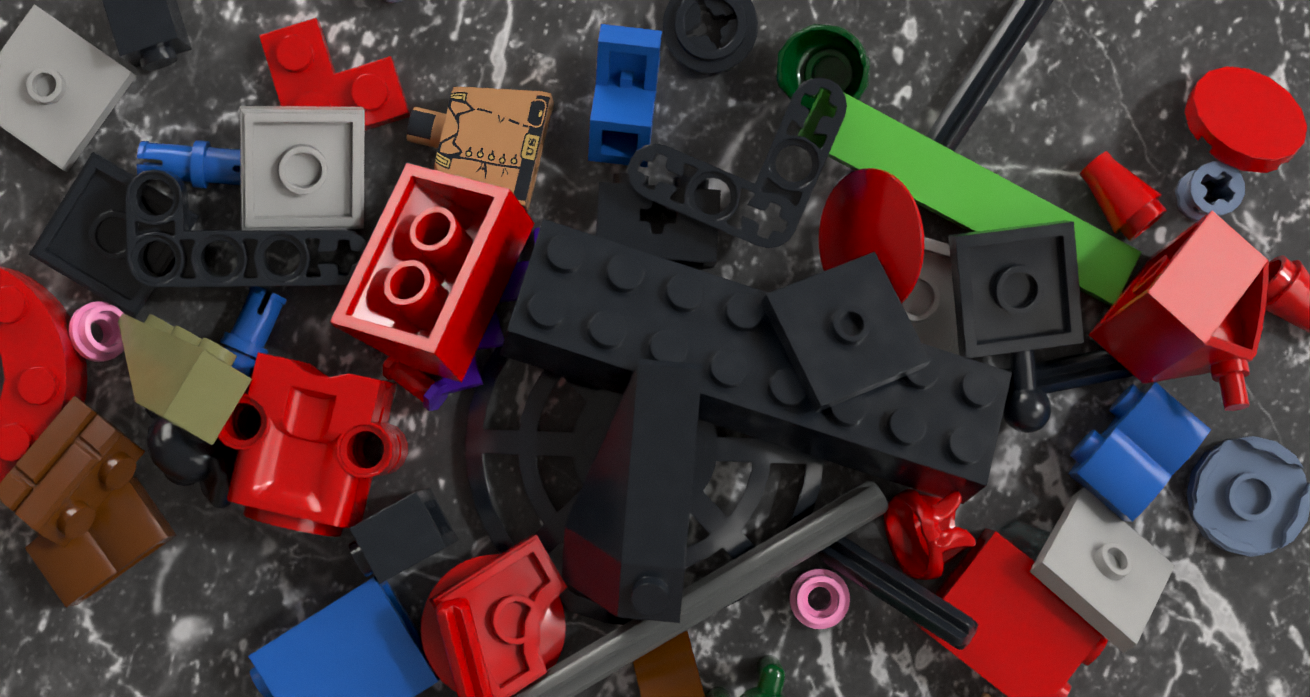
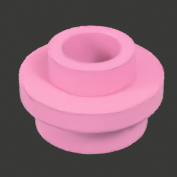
(80, 331)
(824, 617)

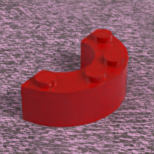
(37, 363)

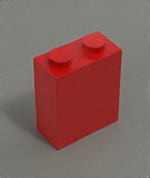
(1025, 633)

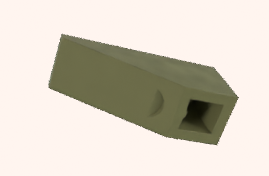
(181, 375)

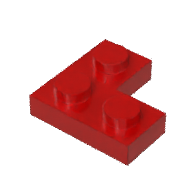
(307, 77)

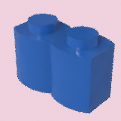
(1137, 450)

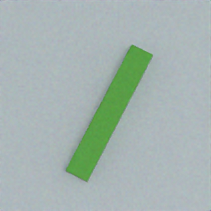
(965, 190)

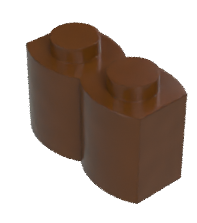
(122, 535)

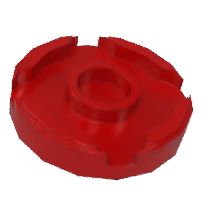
(1246, 119)

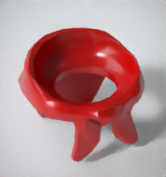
(924, 532)

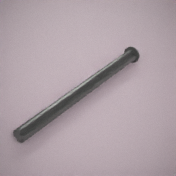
(713, 593)

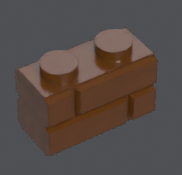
(69, 473)

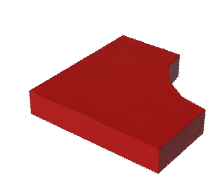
(508, 608)

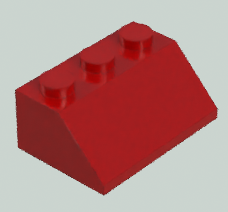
(434, 270)

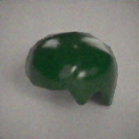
(823, 53)

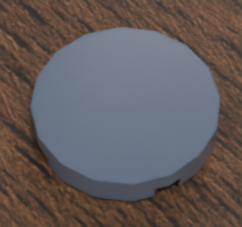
(1249, 496)

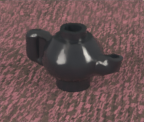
(191, 460)

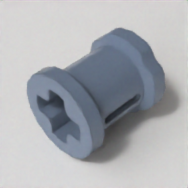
(1227, 190)

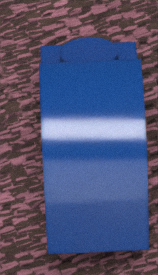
(624, 93)

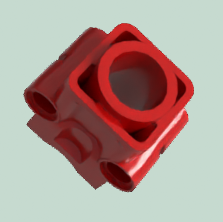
(308, 456)

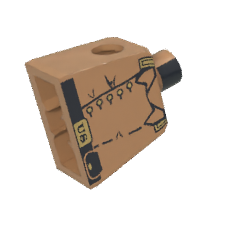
(488, 136)

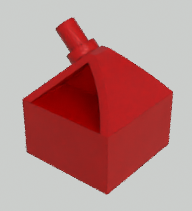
(1192, 311)

